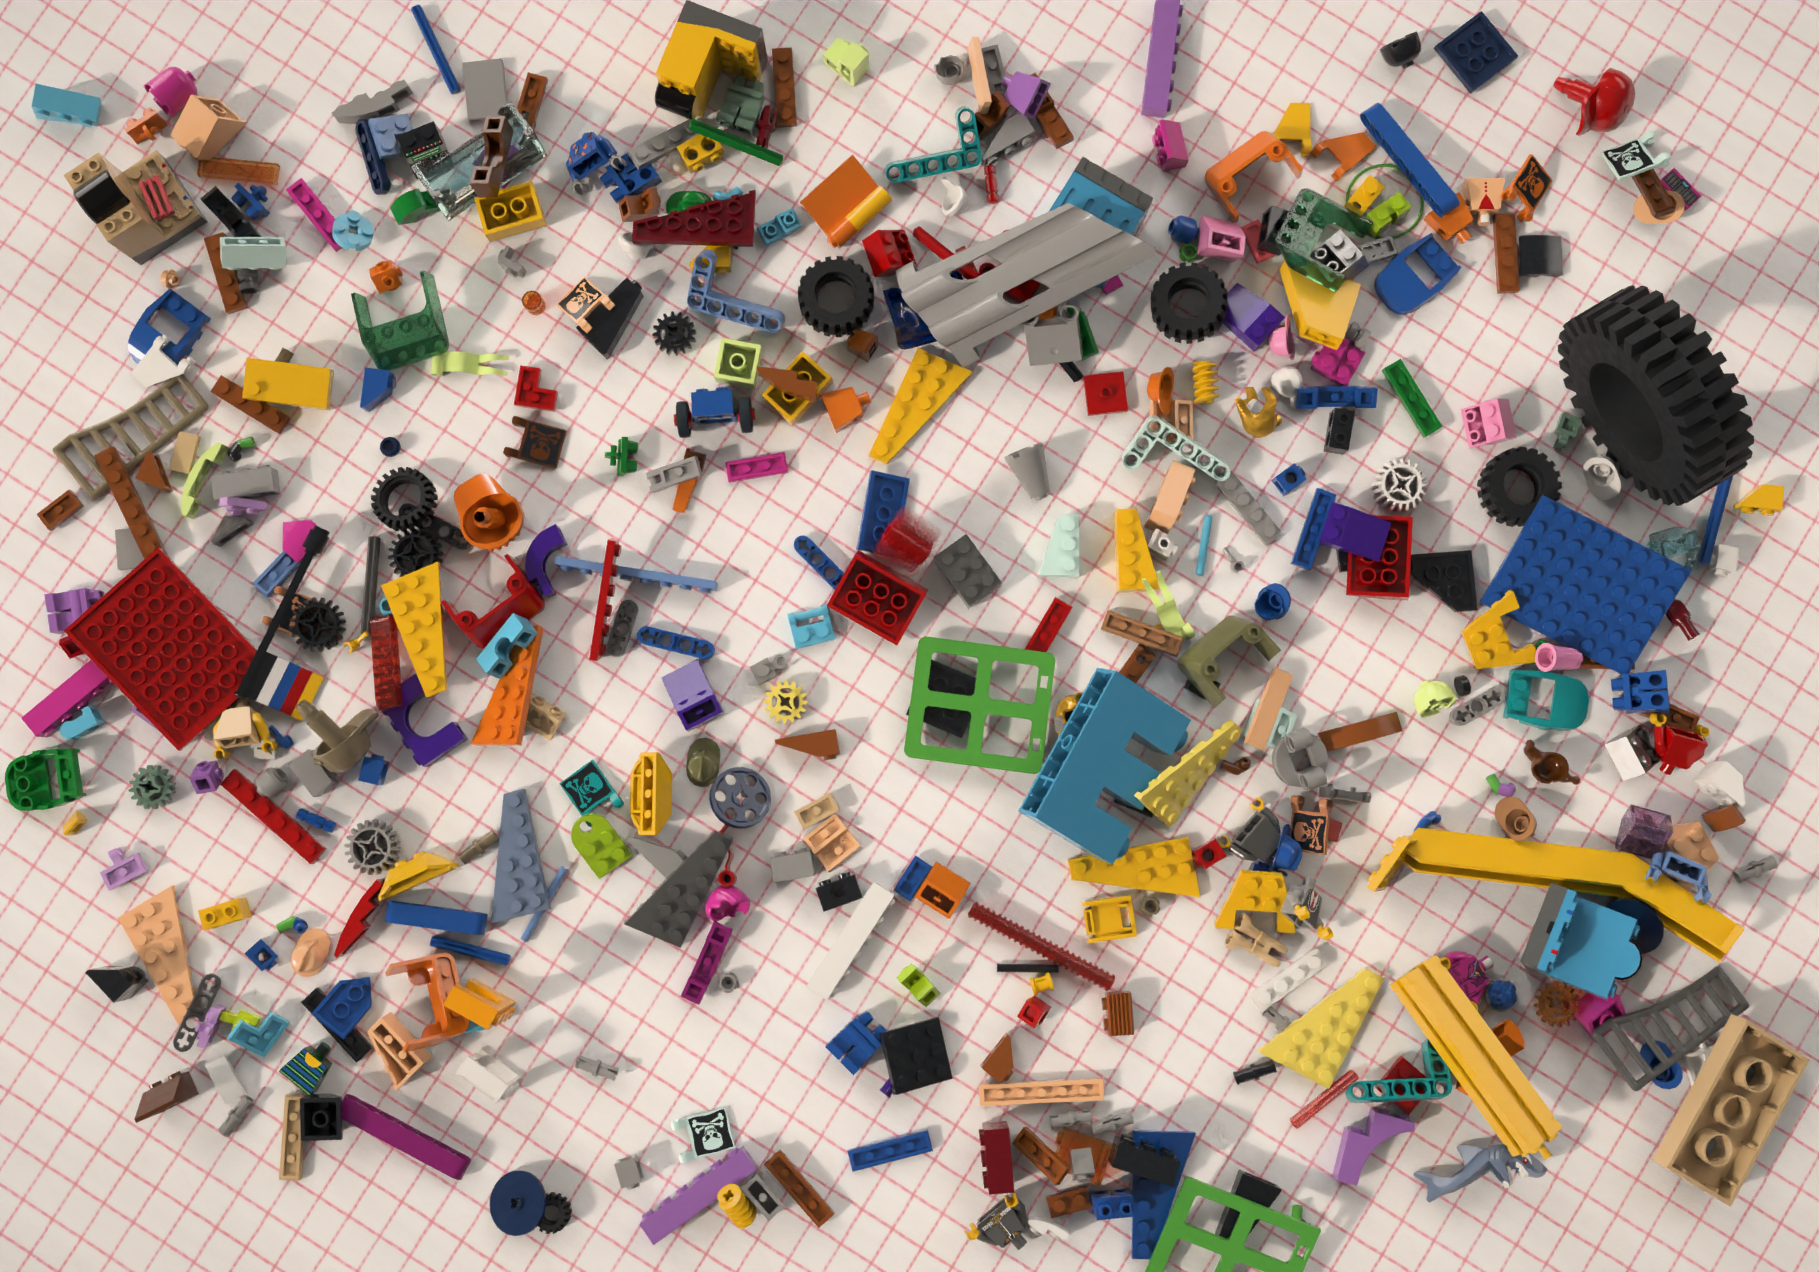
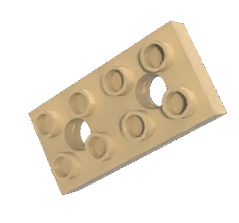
(1731, 1109)

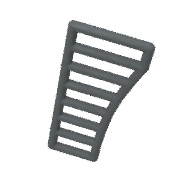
(1697, 1039)

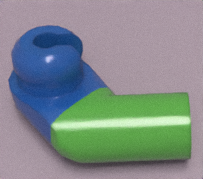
(294, 923)

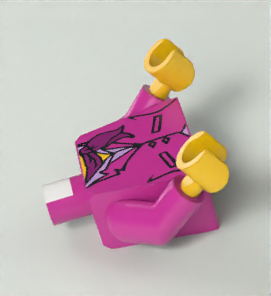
(1468, 973)

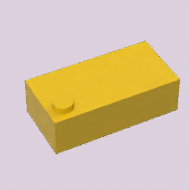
(288, 383)

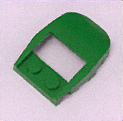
(29, 779)

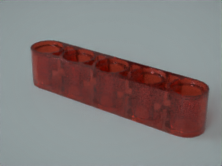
(386, 662)

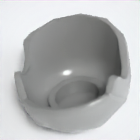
(949, 70)

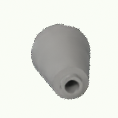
(1030, 469)

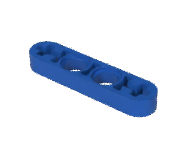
(821, 568)
(676, 641)

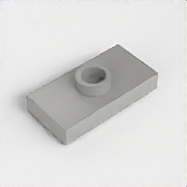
(1378, 249)

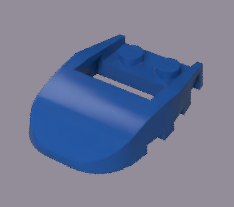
(1400, 286)
(143, 334)

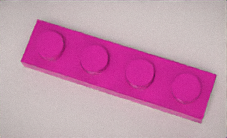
(314, 210)

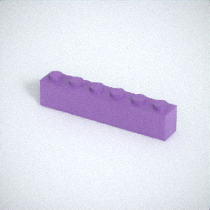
(1160, 58)
(698, 1195)

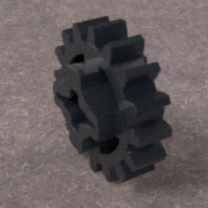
(669, 340)

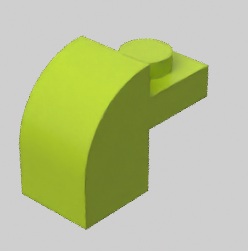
(918, 984)

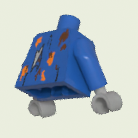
(589, 155)

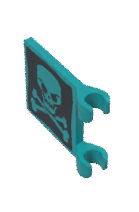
(589, 789)

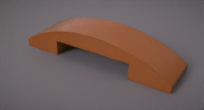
(1361, 731)

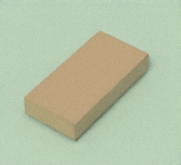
(184, 452)

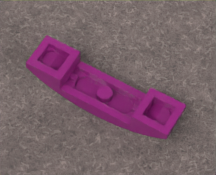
(707, 962)

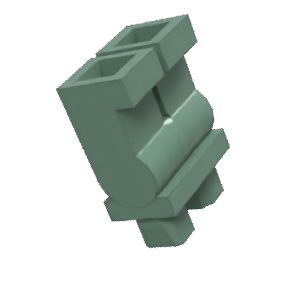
(741, 106)

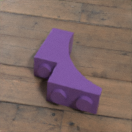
(1357, 1146)

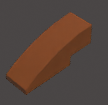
(788, 382)

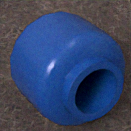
(1183, 229)

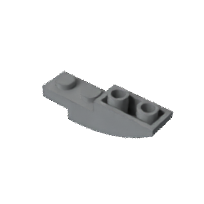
(379, 106)

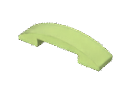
(197, 476)

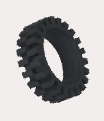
(393, 481)

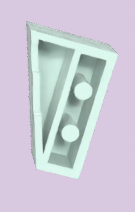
(1063, 550)

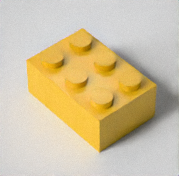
(511, 213)
(791, 407)

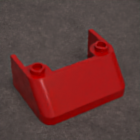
(525, 602)

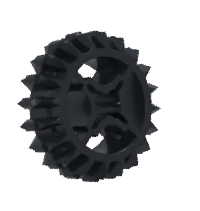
(413, 539)
(299, 621)

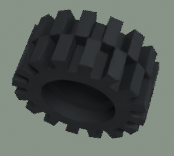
(564, 1217)

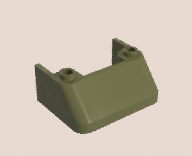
(1198, 660)

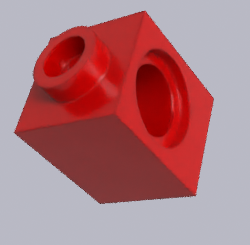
(1217, 854)
(1034, 1011)

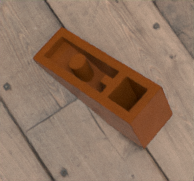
(818, 744)

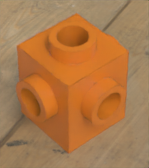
(386, 276)

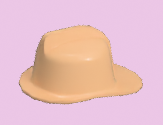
(1644, 214)
(310, 952)

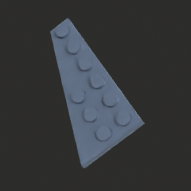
(519, 872)

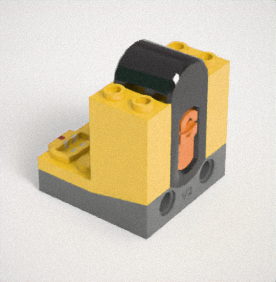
(698, 52)

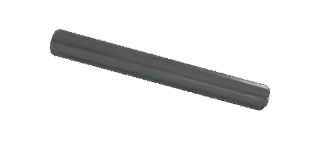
(370, 583)

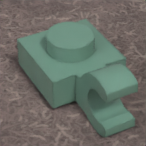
(1566, 428)

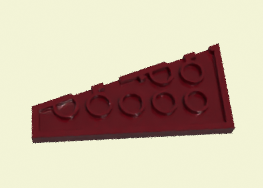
(706, 224)

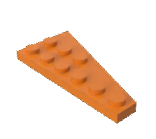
(509, 705)

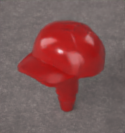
(1602, 105)

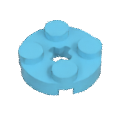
(354, 221)

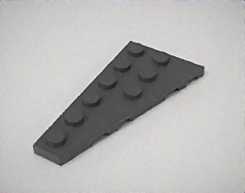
(678, 898)

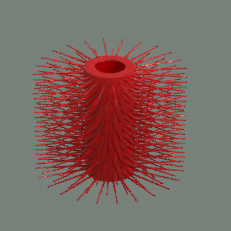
(906, 541)

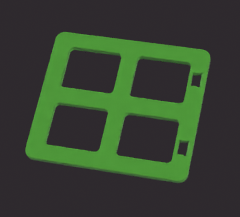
(978, 705)

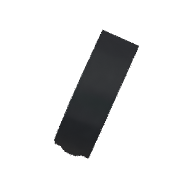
(229, 214)

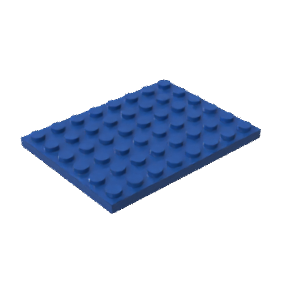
(1586, 585)

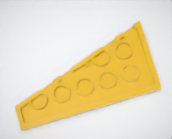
(921, 394)
(419, 617)
(1153, 867)

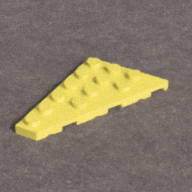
(1177, 785)
(1323, 1036)

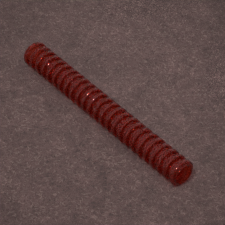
(1041, 946)

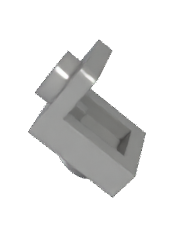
(512, 268)

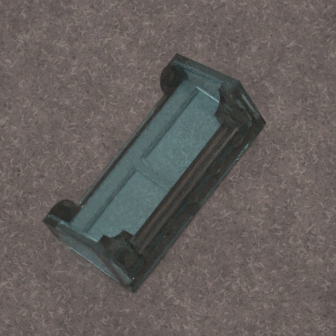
(450, 176)

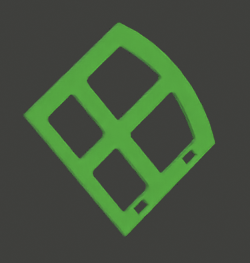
(1232, 1248)

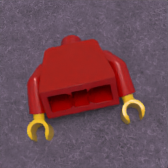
(1677, 746)

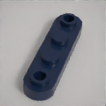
(374, 165)

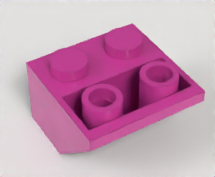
(1170, 145)

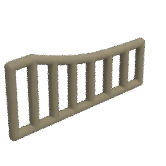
(131, 412)

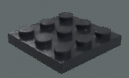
(948, 680)
(915, 1055)

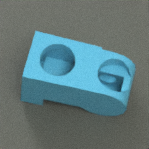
(82, 725)

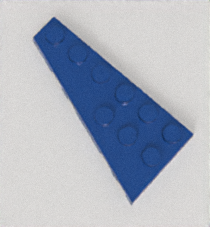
(1154, 1199)

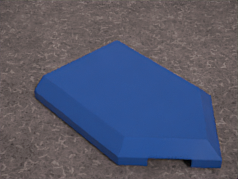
(345, 1005)

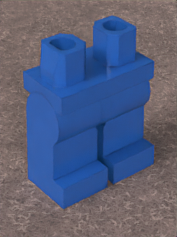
(629, 179)
(1642, 692)
(859, 1035)
(1112, 1206)

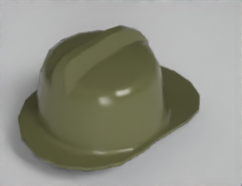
(703, 762)

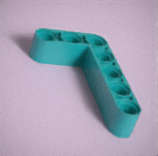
(942, 157)
(1407, 1085)

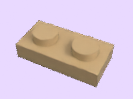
(817, 811)

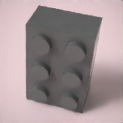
(967, 571)

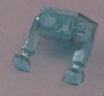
(1676, 542)

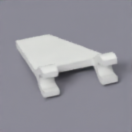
(158, 366)

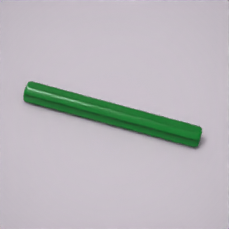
(735, 142)

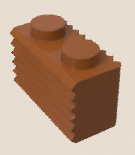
(1118, 1013)

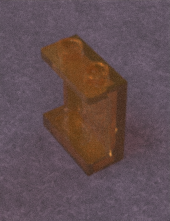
(1073, 1139)

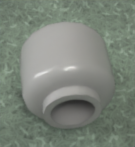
(271, 782)

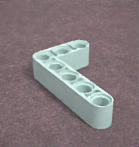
(1175, 445)

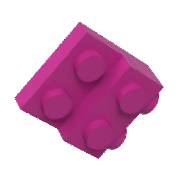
(1337, 364)

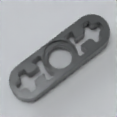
(613, 641)

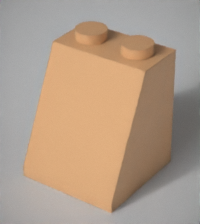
(206, 127)

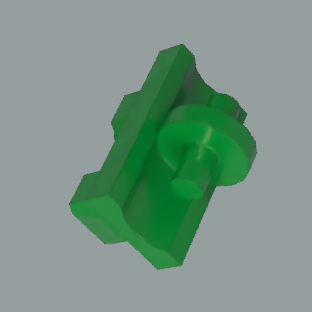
(623, 465)

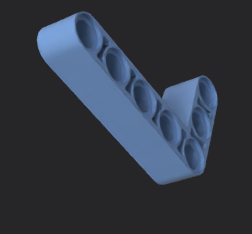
(726, 301)

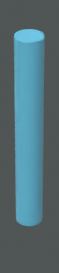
(1204, 545)

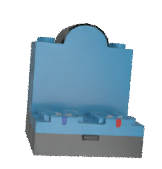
(1583, 944)

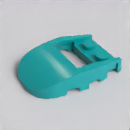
(1568, 701)

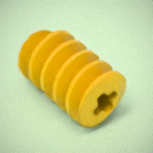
(1204, 382)
(737, 1206)

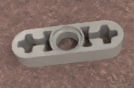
(1492, 704)

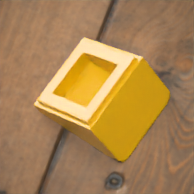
(74, 823)

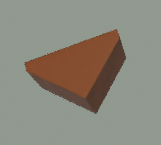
(153, 472)

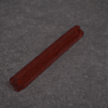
(1323, 1099)

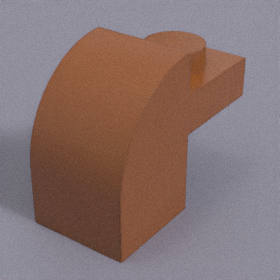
(996, 114)
(640, 206)

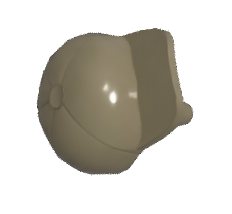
(342, 746)

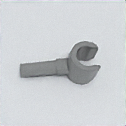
(1232, 560)

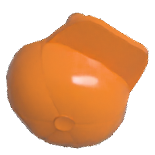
(488, 513)

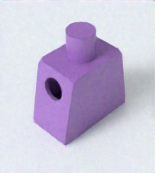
(1025, 92)

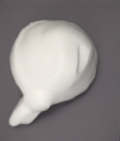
(956, 199)
(633, 251)
(1286, 381)

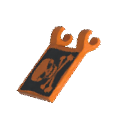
(1529, 186)

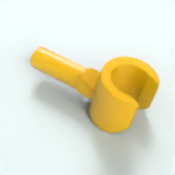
(355, 643)

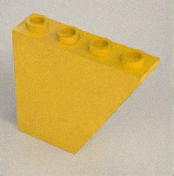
(1318, 311)

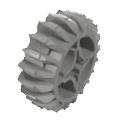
(376, 839)

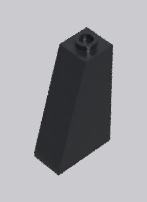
(610, 325)
(1252, 1189)

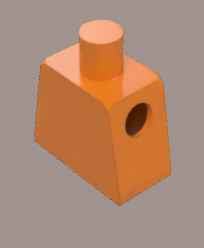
(1452, 223)
(844, 406)

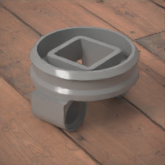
(1309, 777)

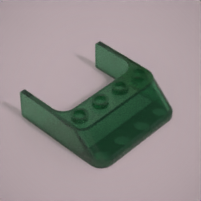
(1303, 229)
(407, 338)

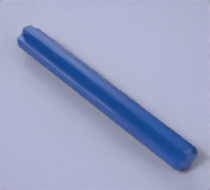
(435, 49)
(1714, 522)

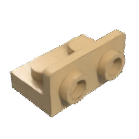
(544, 717)

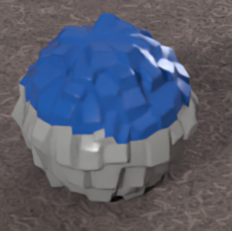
(1500, 995)

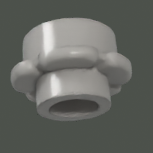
(728, 987)

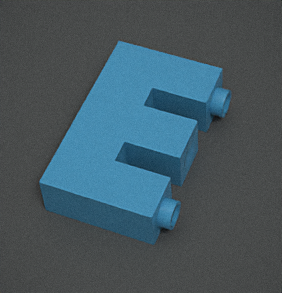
(1093, 759)

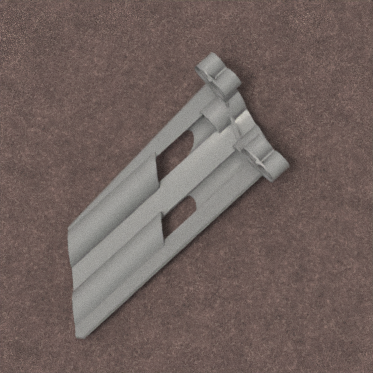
(1059, 249)

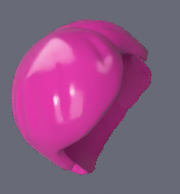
(726, 902)

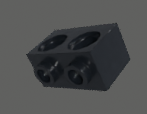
(1339, 431)

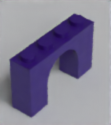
(426, 749)

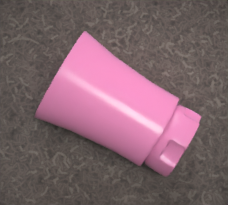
(1552, 657)

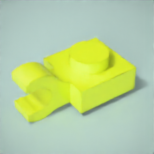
(230, 1017)

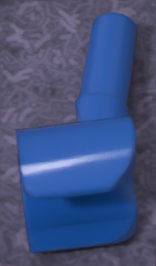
(285, 741)

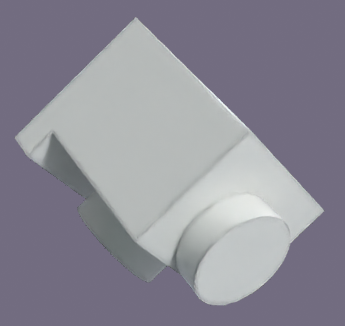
(1155, 547)

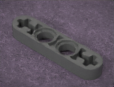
(197, 1012)

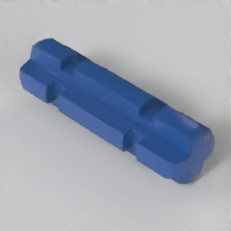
(316, 820)

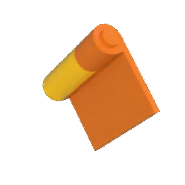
(845, 202)

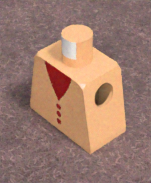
(1483, 197)

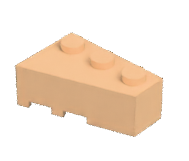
(1171, 497)
(389, 1039)

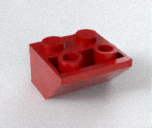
(888, 251)

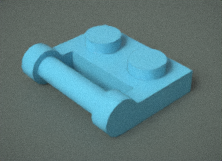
(812, 633)

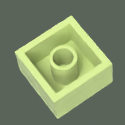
(738, 363)

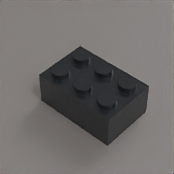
(1144, 1159)

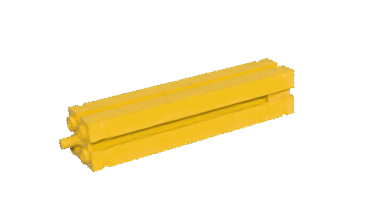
(1477, 1058)

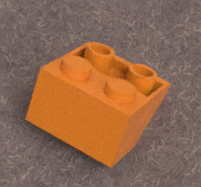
(942, 890)

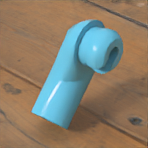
(722, 195)

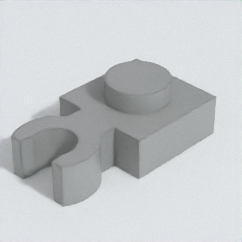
(765, 669)

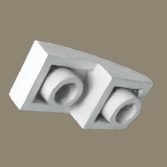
(224, 1079)
(1041, 1225)

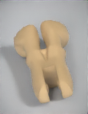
(1260, 943)

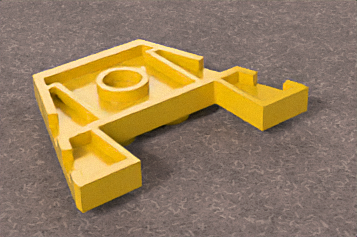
(1488, 639)
(1256, 892)

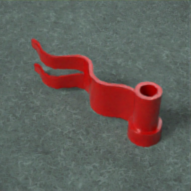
(724, 874)

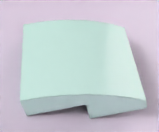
(1282, 726)

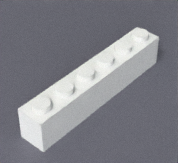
(850, 940)

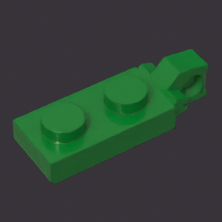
(1088, 342)

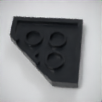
(1447, 577)

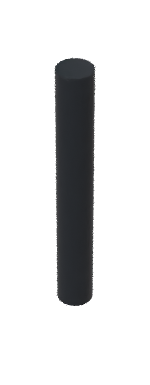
(1031, 968)

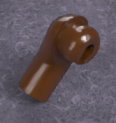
(1237, 767)

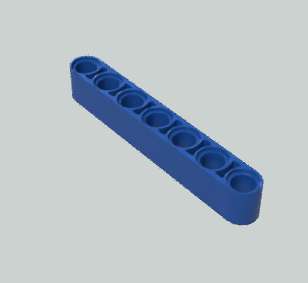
(1409, 160)

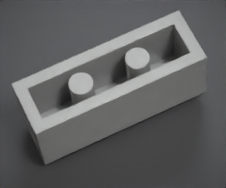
(246, 483)

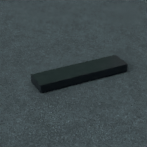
(354, 1044)

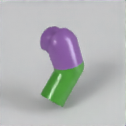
(1500, 788)

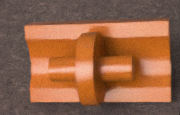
(146, 126)

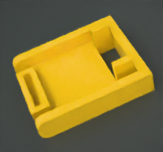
(1106, 921)

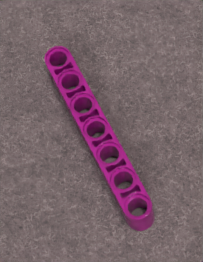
(404, 1137)

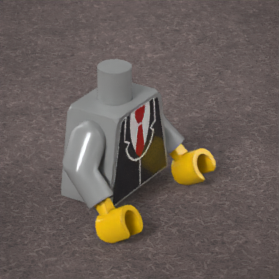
(1303, 908)

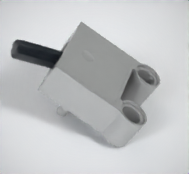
(1056, 340)

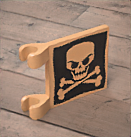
(582, 302)

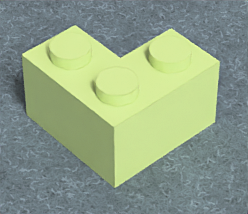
(847, 60)

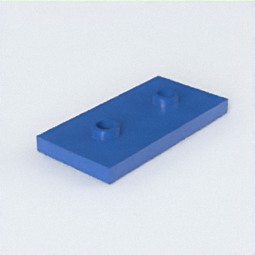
(883, 499)

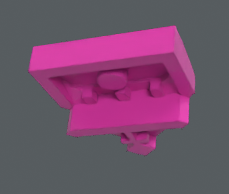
(294, 536)

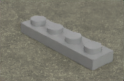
(660, 145)
(1249, 509)

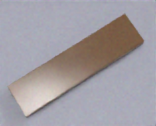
(1142, 633)

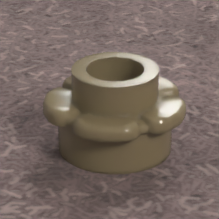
(1155, 906)

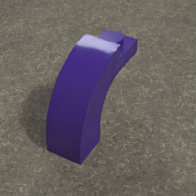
(538, 554)

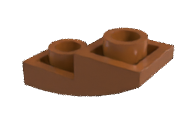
(1723, 818)

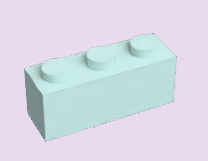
(252, 252)

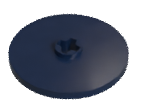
(1650, 923)
(532, 1203)

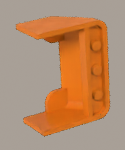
(1220, 176)
(440, 976)

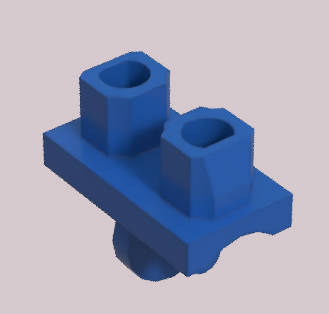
(258, 193)

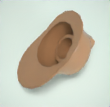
(1515, 818)

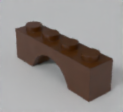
(497, 138)

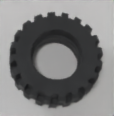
(831, 271)
(1189, 278)
(1492, 486)

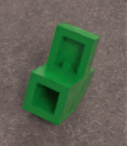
(411, 205)

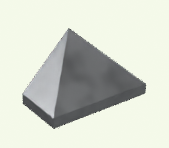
(230, 528)

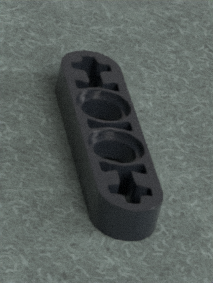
(435, 526)

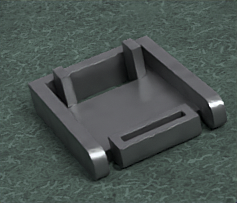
(1351, 796)

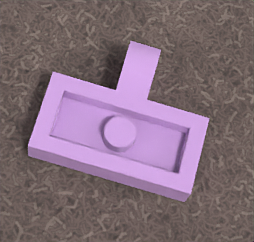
(236, 505)
(123, 869)
(208, 1029)

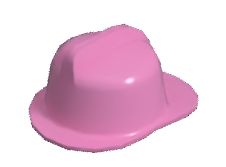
(1282, 341)

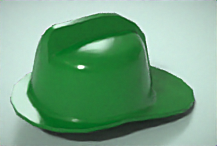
(682, 200)

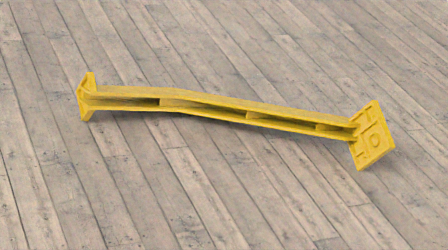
(1567, 866)

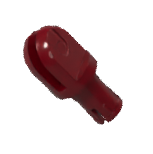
(766, 125)
(1680, 616)

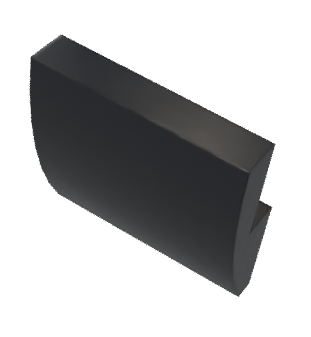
(1540, 255)

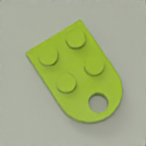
(600, 845)

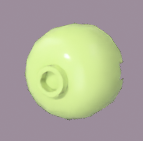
(1432, 697)

